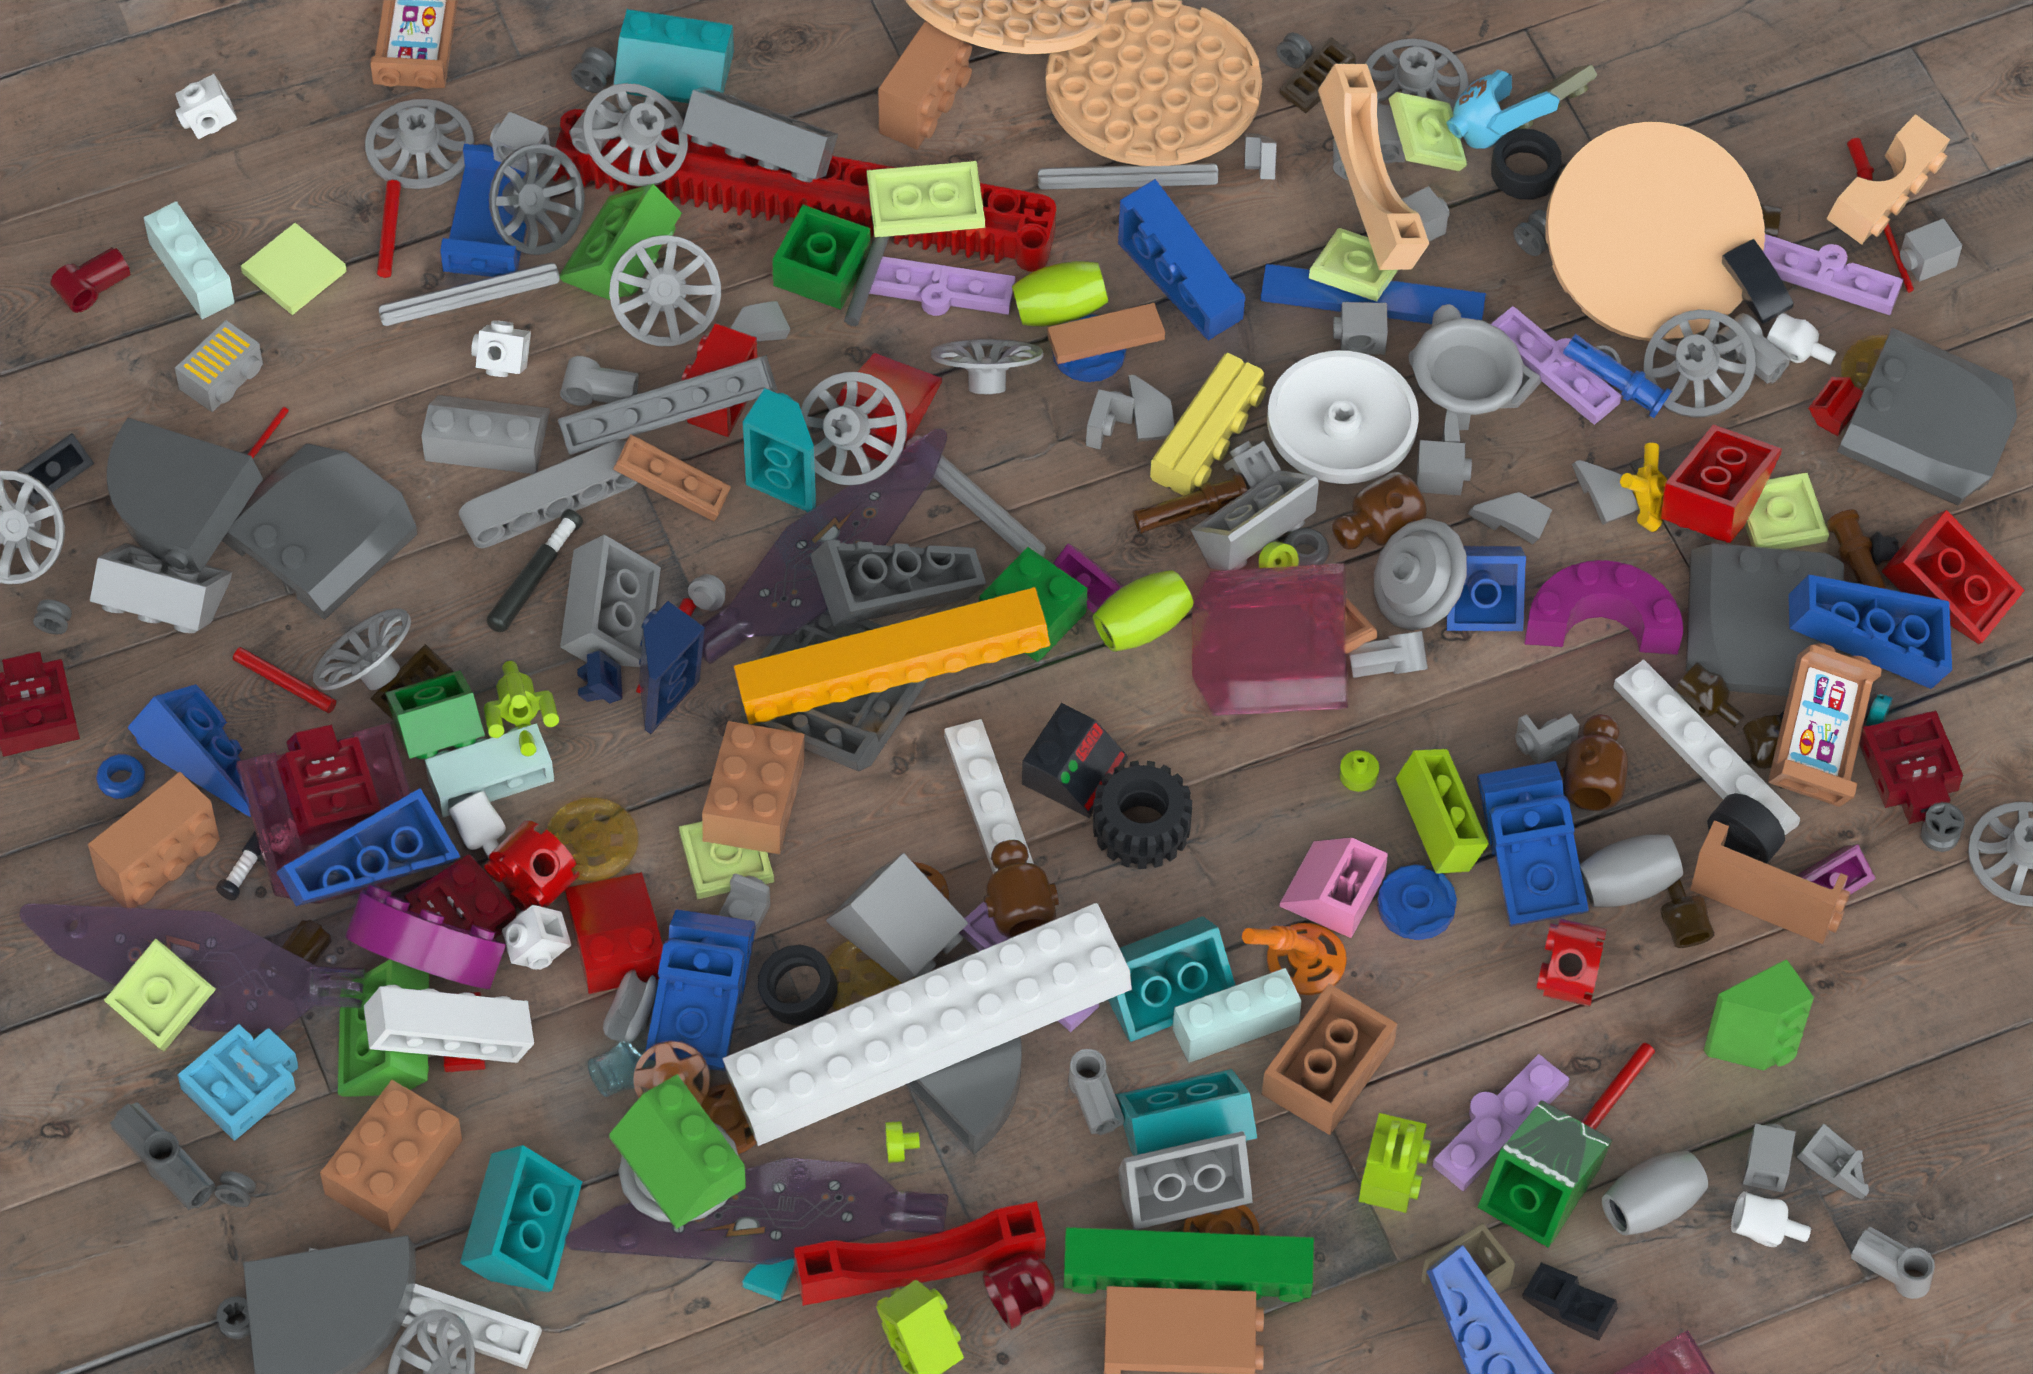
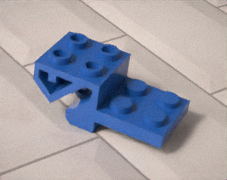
(1533, 843)
(701, 983)

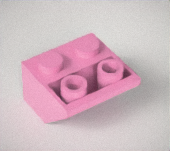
(1336, 883)

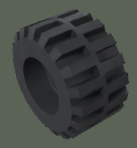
(1142, 841)

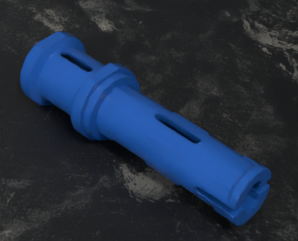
(1633, 385)

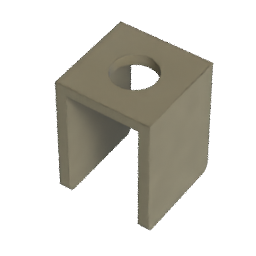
(1479, 1242)

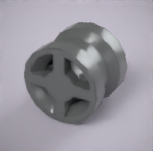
(593, 70)
(1532, 235)
(1946, 818)

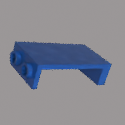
(473, 240)

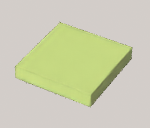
(1425, 131)
(1351, 266)
(293, 268)
(1787, 515)
(714, 864)
(159, 994)

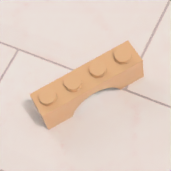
(1867, 204)

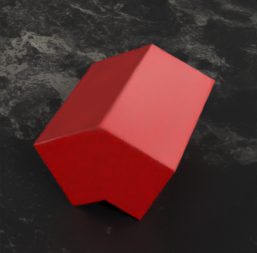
(1835, 404)

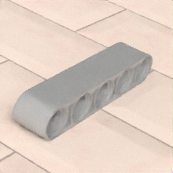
(544, 496)

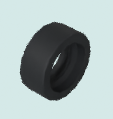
(1531, 142)
(1751, 827)
(786, 960)

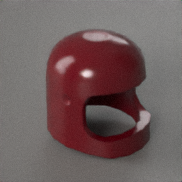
(1019, 1287)

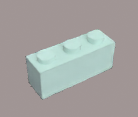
(189, 260)
(488, 766)
(1236, 1015)

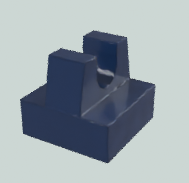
(602, 677)

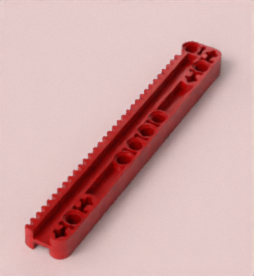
(710, 175)

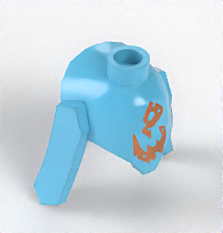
(1481, 119)

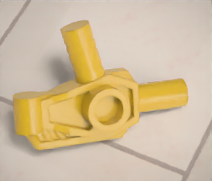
(1648, 488)

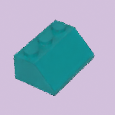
(673, 54)
(779, 451)
(1170, 972)
(1186, 1112)
(521, 1220)

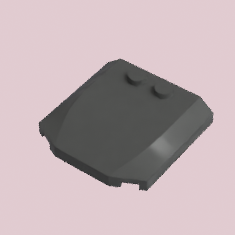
(1931, 419)
(323, 526)
(1743, 613)
(847, 730)

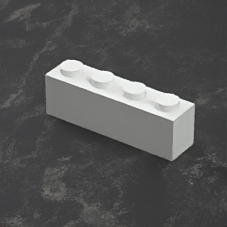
(448, 1024)

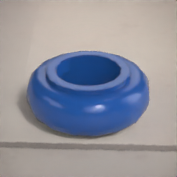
(124, 789)

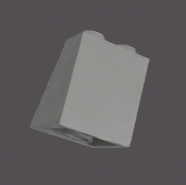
(899, 920)

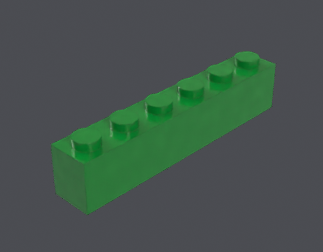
(1189, 1261)

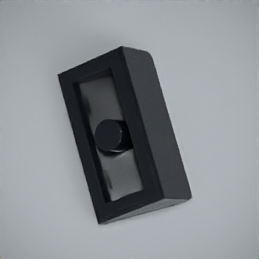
(55, 466)

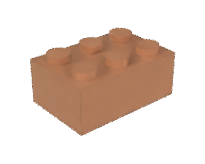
(923, 85)
(753, 787)
(154, 842)
(1329, 1059)
(391, 1156)

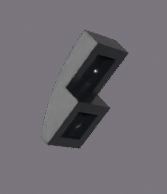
(1759, 281)
(1567, 1302)

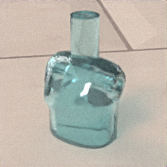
(615, 1069)

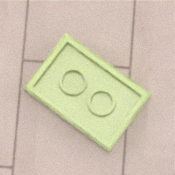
(925, 199)

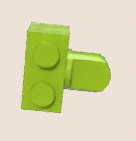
(1393, 1163)
(920, 1329)

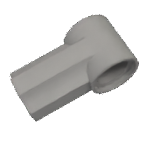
(1769, 359)
(588, 382)
(1396, 654)
(1094, 1093)
(1892, 1260)

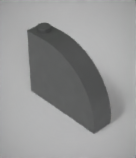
(177, 491)
(974, 1094)
(328, 1306)

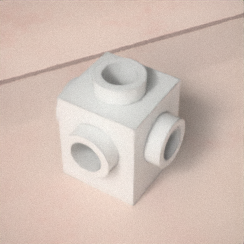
(204, 107)
(513, 346)
(536, 937)

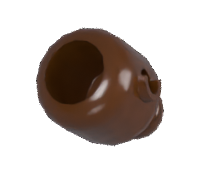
(1380, 511)
(1596, 766)
(1018, 891)

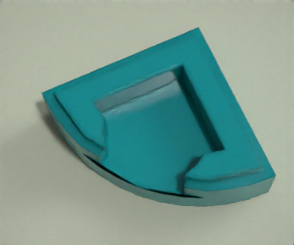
(1879, 709)
(770, 1279)

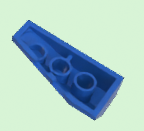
(189, 737)

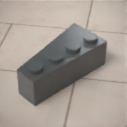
(880, 580)

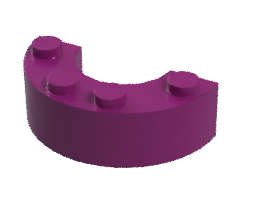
(1609, 592)
(423, 940)

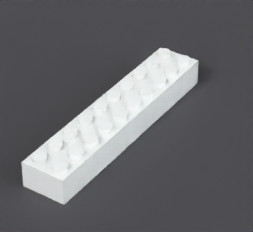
(927, 1023)

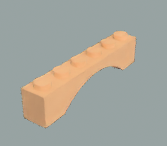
(1352, 113)

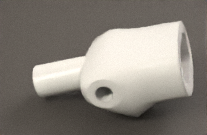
(1798, 340)
(478, 822)
(1765, 1220)

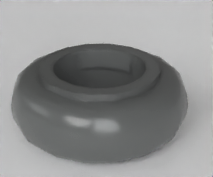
(1312, 538)

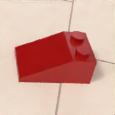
(911, 386)
(1719, 483)
(1952, 566)
(615, 930)

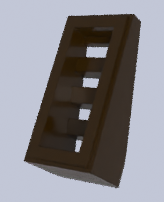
(1325, 56)
(414, 667)

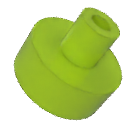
(1278, 555)
(1359, 771)
(898, 1141)

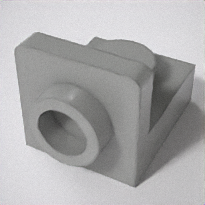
(1106, 410)
(1252, 463)
(1547, 741)
(747, 899)

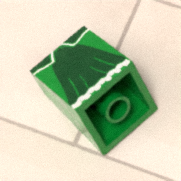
(1543, 1173)

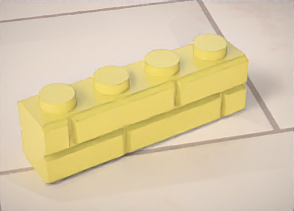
(1208, 424)

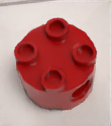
(532, 866)
(1577, 939)

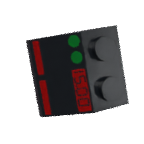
(1071, 760)

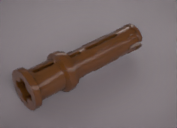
(1206, 500)
(1855, 547)

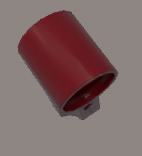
(82, 284)

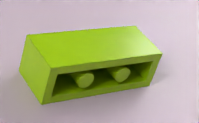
(1441, 811)

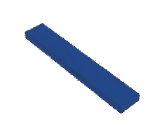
(1403, 299)

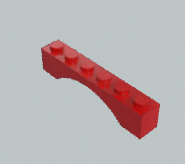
(850, 1269)

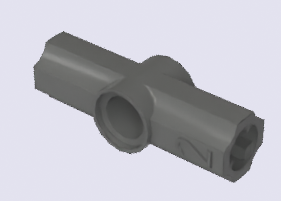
(178, 1170)

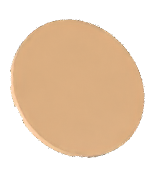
(1017, 24)
(1157, 84)
(1646, 225)

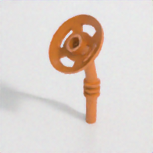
(1302, 952)

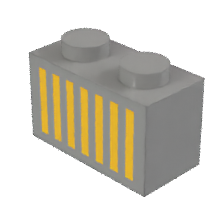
(219, 366)

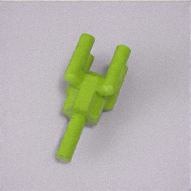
(519, 705)

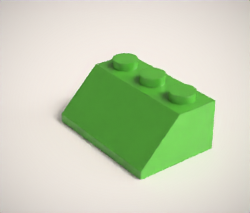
(617, 227)
(1760, 1019)
(370, 1070)
(678, 1152)

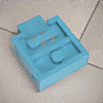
(240, 1079)

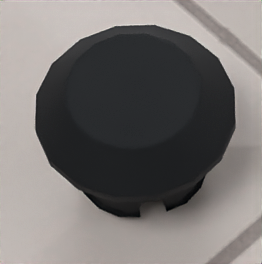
(1883, 547)

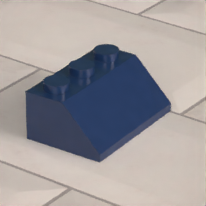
(668, 662)

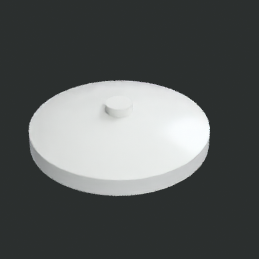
(1342, 417)

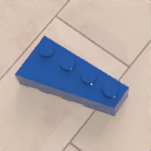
(1178, 260)
(1886, 626)
(378, 849)

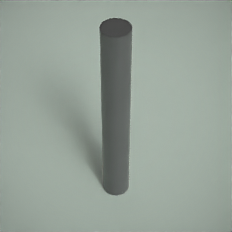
(866, 280)

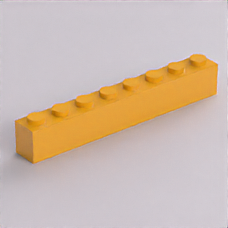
(892, 656)

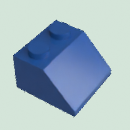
(1492, 591)

